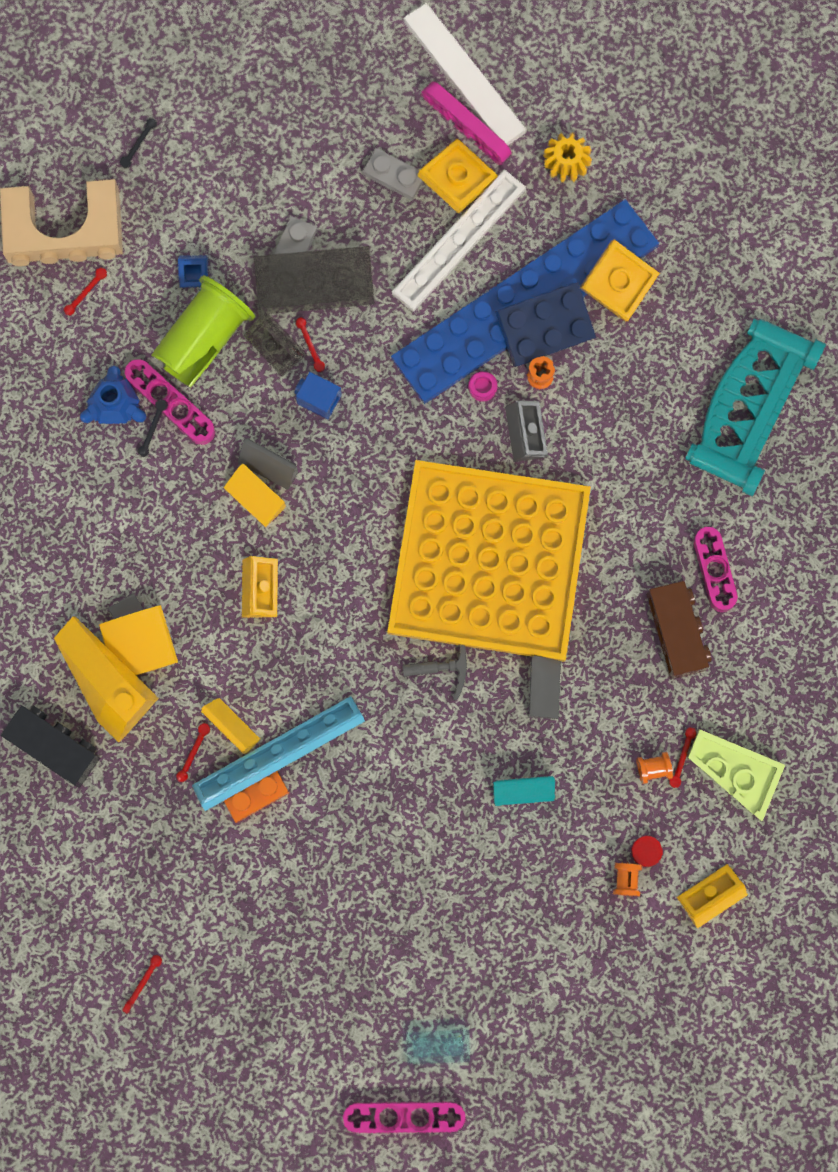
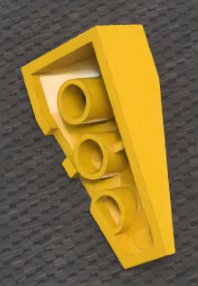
(107, 684)

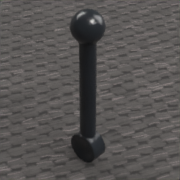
(125, 162)
(161, 405)

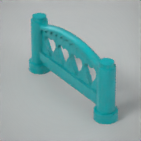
(738, 462)

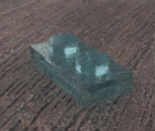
(438, 1046)

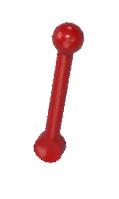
(101, 274)
(319, 366)
(690, 734)
(182, 775)
(155, 962)

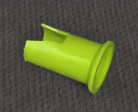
(201, 331)

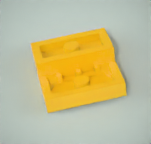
(140, 640)

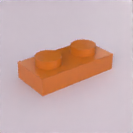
(256, 797)

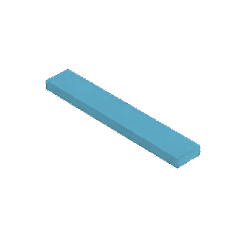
(278, 753)

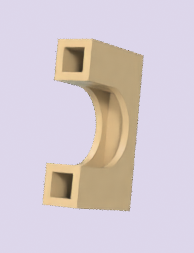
(97, 237)

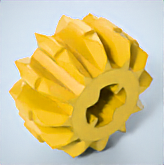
(563, 166)

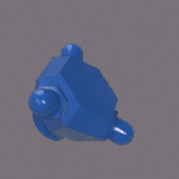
(113, 401)

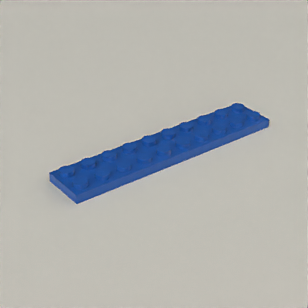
(474, 332)

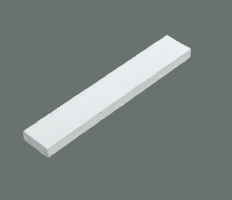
(464, 74)
(458, 240)

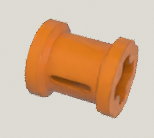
(537, 365)
(654, 767)
(627, 879)

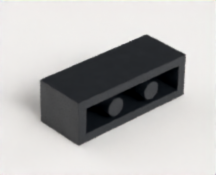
(51, 745)

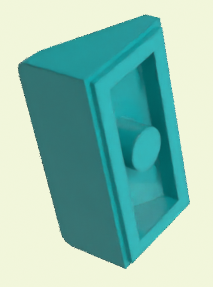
(524, 790)

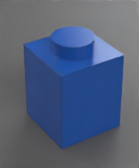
(317, 395)

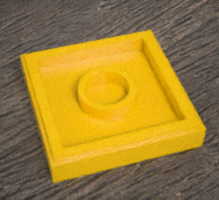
(457, 175)
(619, 280)

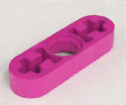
(702, 549)

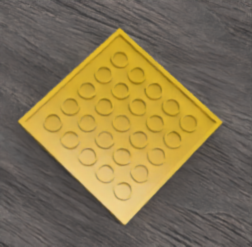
(489, 560)

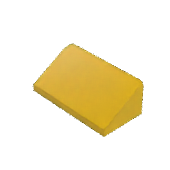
(254, 495)
(259, 587)
(230, 725)
(712, 895)

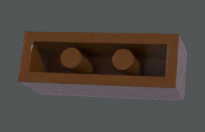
(678, 629)

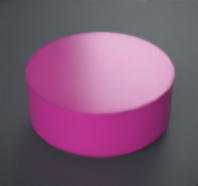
(482, 386)

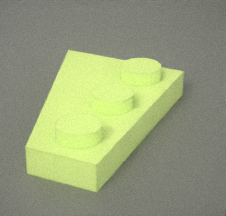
(739, 771)

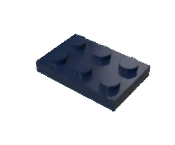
(545, 324)

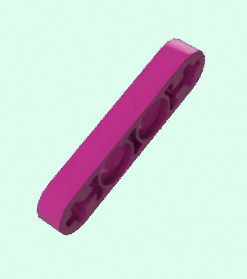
(466, 122)
(173, 398)
(404, 1122)

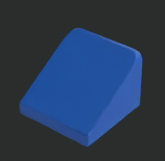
(191, 269)

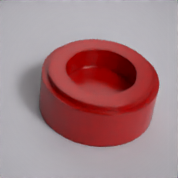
(646, 851)

